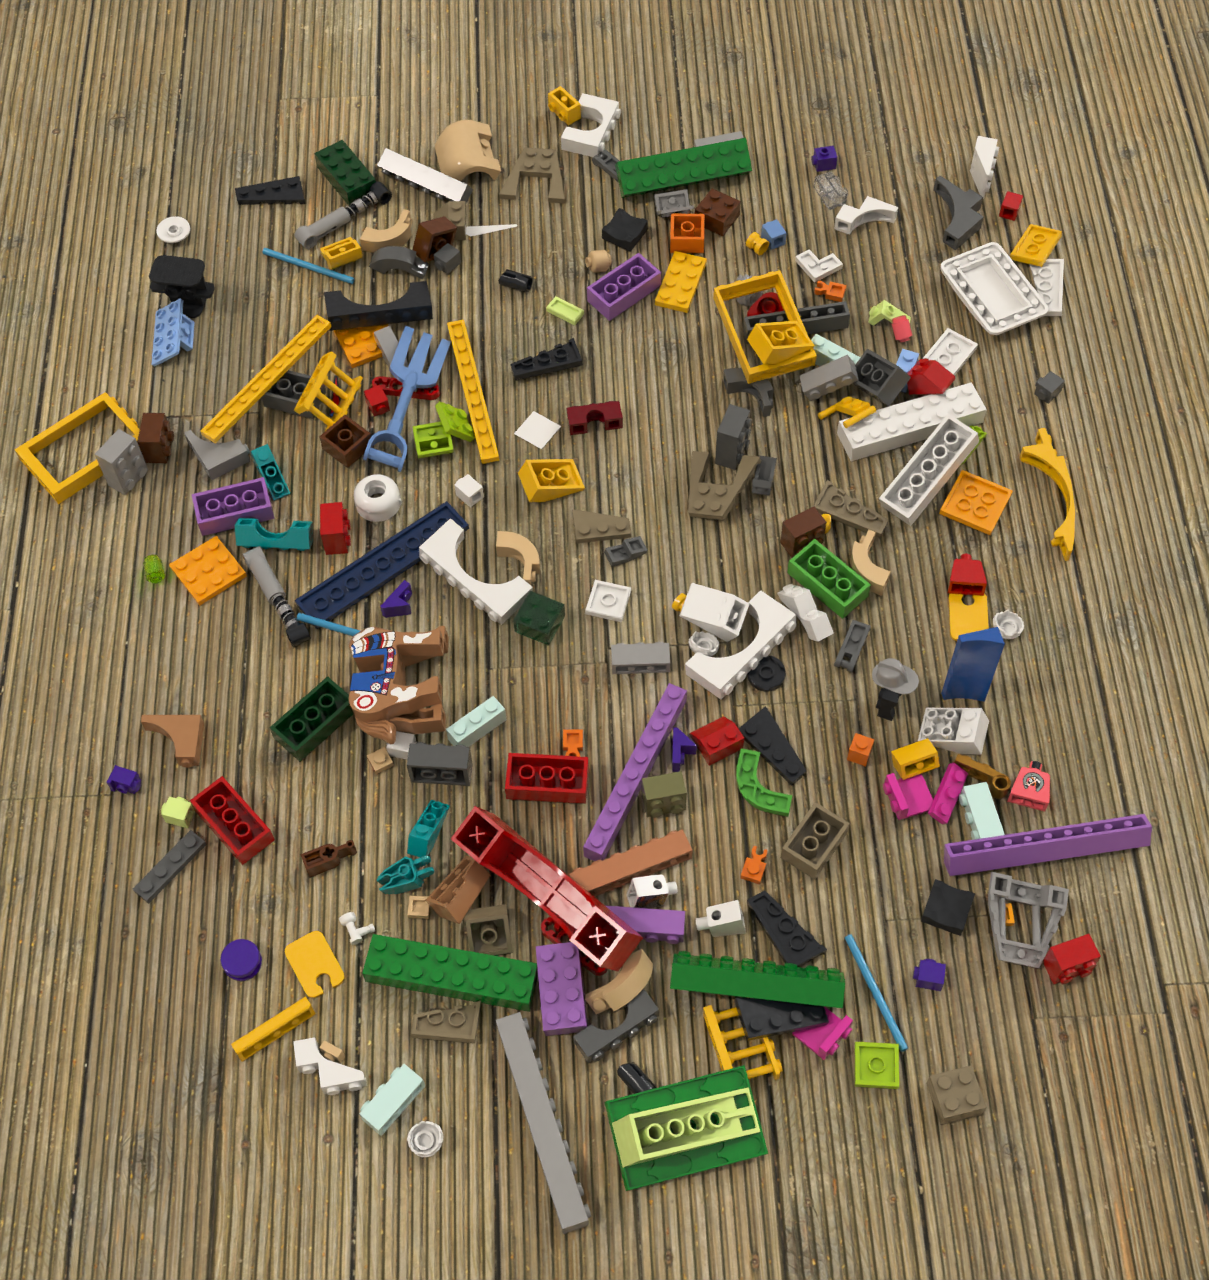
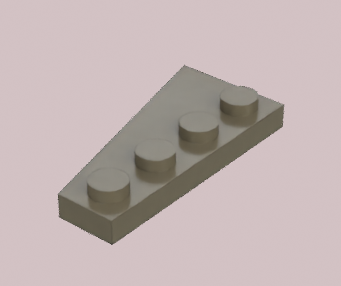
(849, 510)

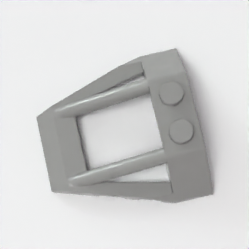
(1004, 888)

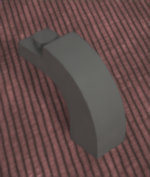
(762, 390)

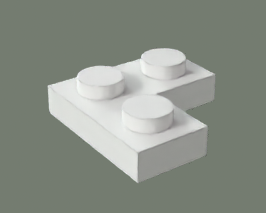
(816, 268)

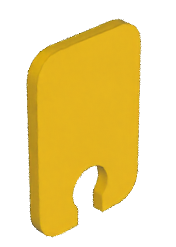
(967, 618)
(311, 958)

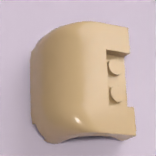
(466, 149)

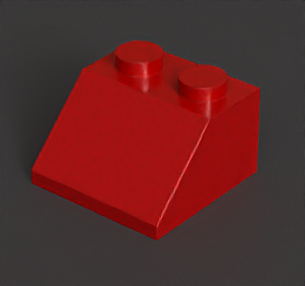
(929, 378)
(718, 740)

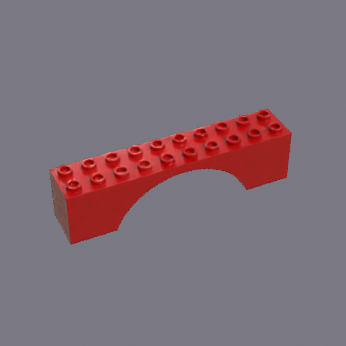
(579, 913)

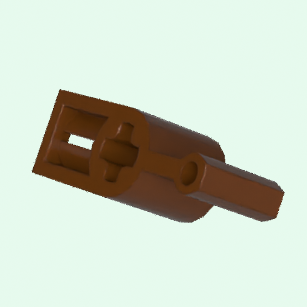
(317, 860)

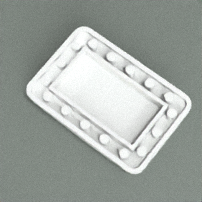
(993, 288)

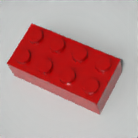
(547, 778)
(232, 820)

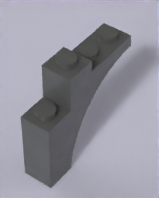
(963, 209)

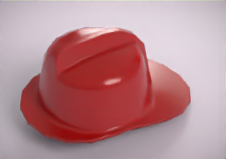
(766, 304)

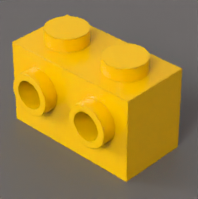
(564, 105)
(915, 759)

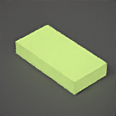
(565, 310)

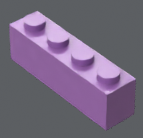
(653, 924)

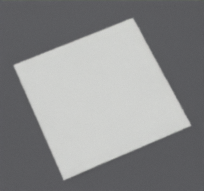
(537, 430)

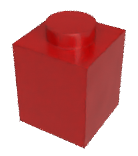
(1011, 206)
(376, 400)

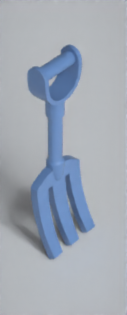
(411, 378)

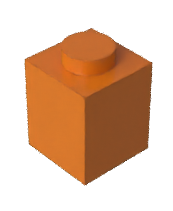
(860, 749)

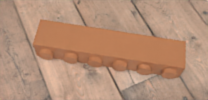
(636, 862)

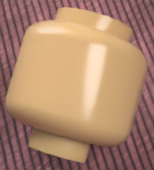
(598, 261)

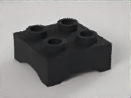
(624, 230)
(886, 702)
(947, 907)

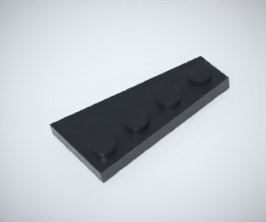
(282, 190)
(555, 360)
(767, 738)
(785, 933)
(770, 1018)

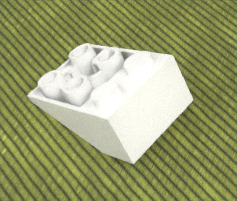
(982, 163)
(714, 611)
(955, 729)

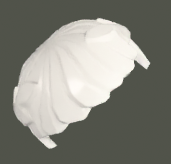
(1009, 624)
(704, 643)
(425, 1139)

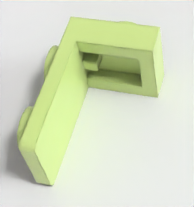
(886, 311)

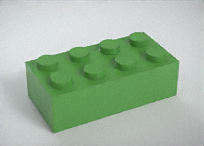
(828, 578)

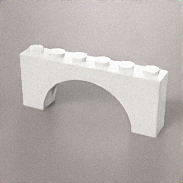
(495, 599)
(723, 673)

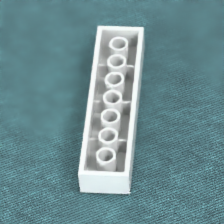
(910, 421)

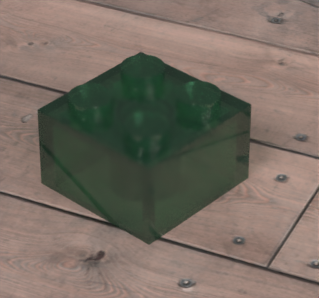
(539, 618)

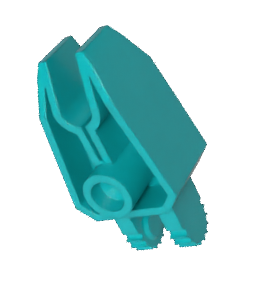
(405, 875)

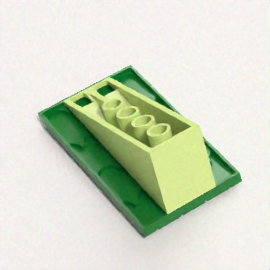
(685, 1128)

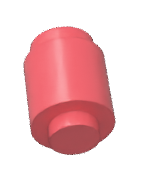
(901, 328)

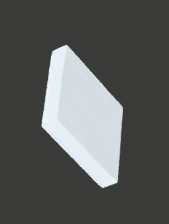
(608, 600)

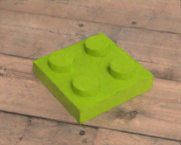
(455, 421)
(876, 1065)

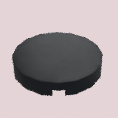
(770, 677)

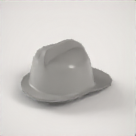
(895, 676)

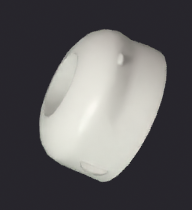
(377, 508)

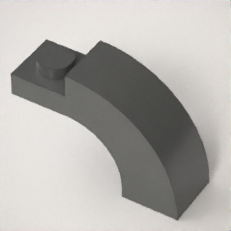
(398, 258)
(764, 475)

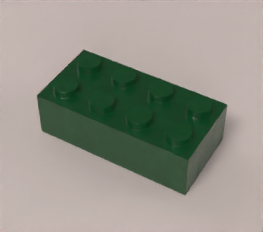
(344, 171)
(312, 719)

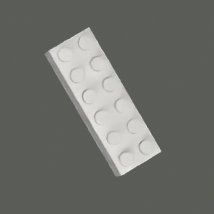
(929, 469)

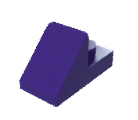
(397, 603)
(681, 746)

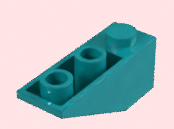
(270, 471)
(426, 830)

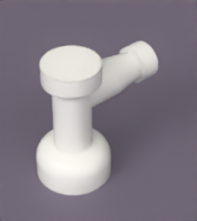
(356, 934)

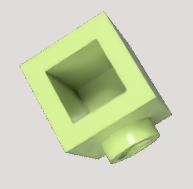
(177, 812)

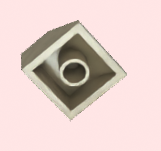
(456, 213)
(489, 930)

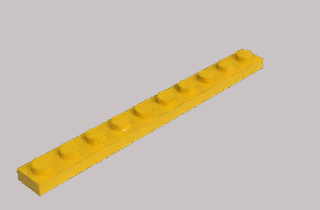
(266, 378)
(473, 392)

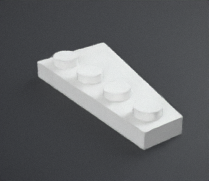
(1049, 284)

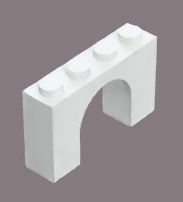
(593, 141)

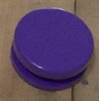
(241, 960)

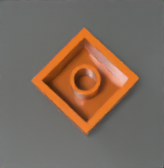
(687, 233)

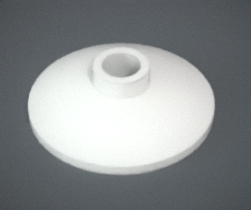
(173, 229)

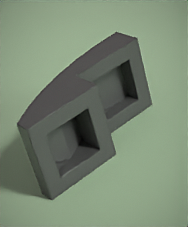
(627, 551)

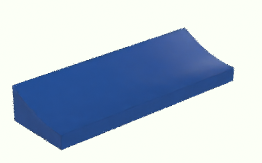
(973, 665)

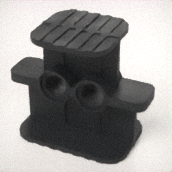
(182, 280)

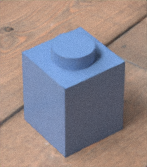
(774, 234)

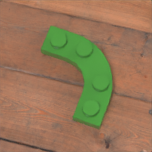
(753, 791)

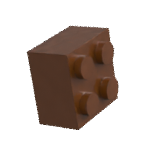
(719, 211)
(433, 236)
(155, 438)
(345, 441)
(801, 530)

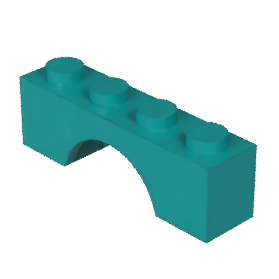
(251, 534)

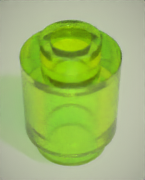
(153, 569)

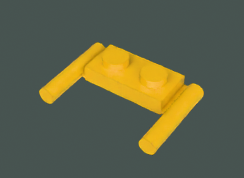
(851, 406)

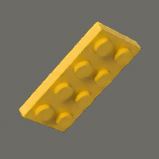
(680, 281)

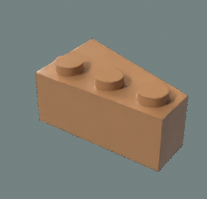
(458, 890)

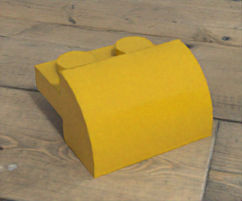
(341, 253)

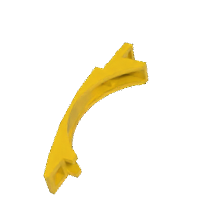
(1045, 458)

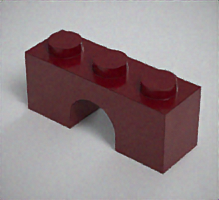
(607, 413)

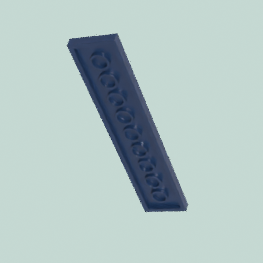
(375, 567)

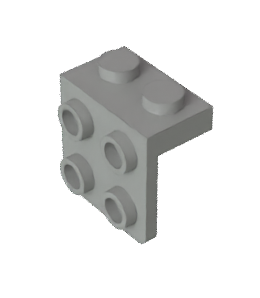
(672, 202)

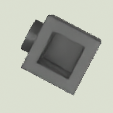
(447, 258)
(1049, 387)

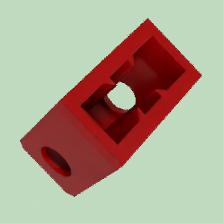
(967, 577)

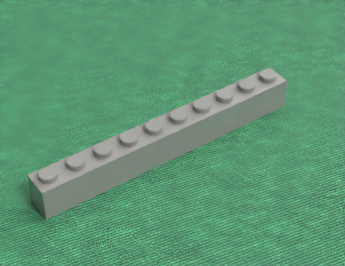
(542, 1124)

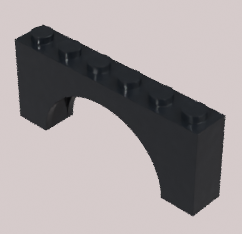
(410, 307)

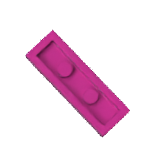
(947, 793)

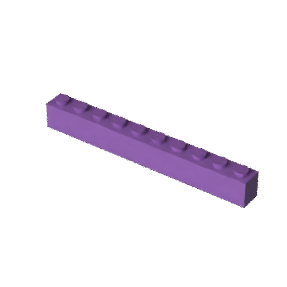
(637, 767)
(1047, 844)

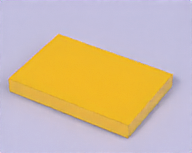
(1036, 245)

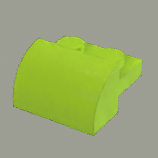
(432, 440)

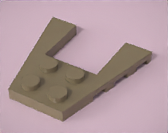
(535, 163)
(716, 500)

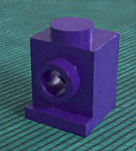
(124, 780)

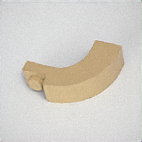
(395, 236)
(518, 547)
(865, 568)
(624, 986)

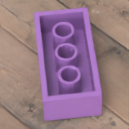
(624, 286)
(222, 507)
(561, 988)

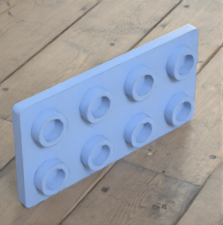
(171, 332)

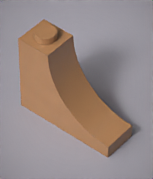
(183, 731)

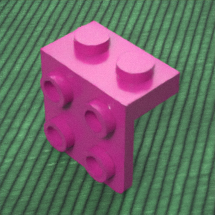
(907, 796)
(825, 1039)

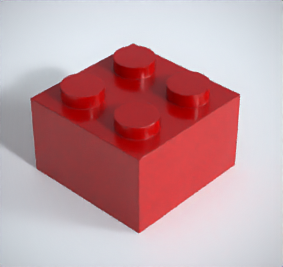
(334, 528)
(1071, 959)

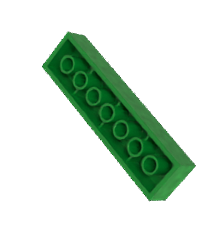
(683, 167)
(451, 972)
(758, 980)

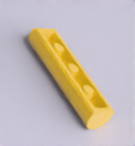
(273, 1029)

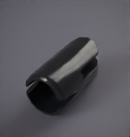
(516, 280)
(635, 1078)

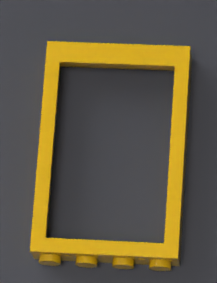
(750, 286)
(89, 473)

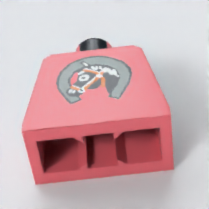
(1031, 787)

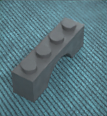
(595, 1042)

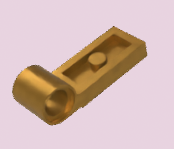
(985, 774)

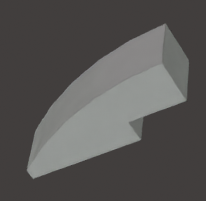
(387, 343)

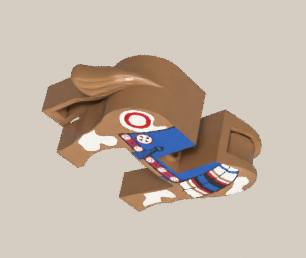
(380, 690)

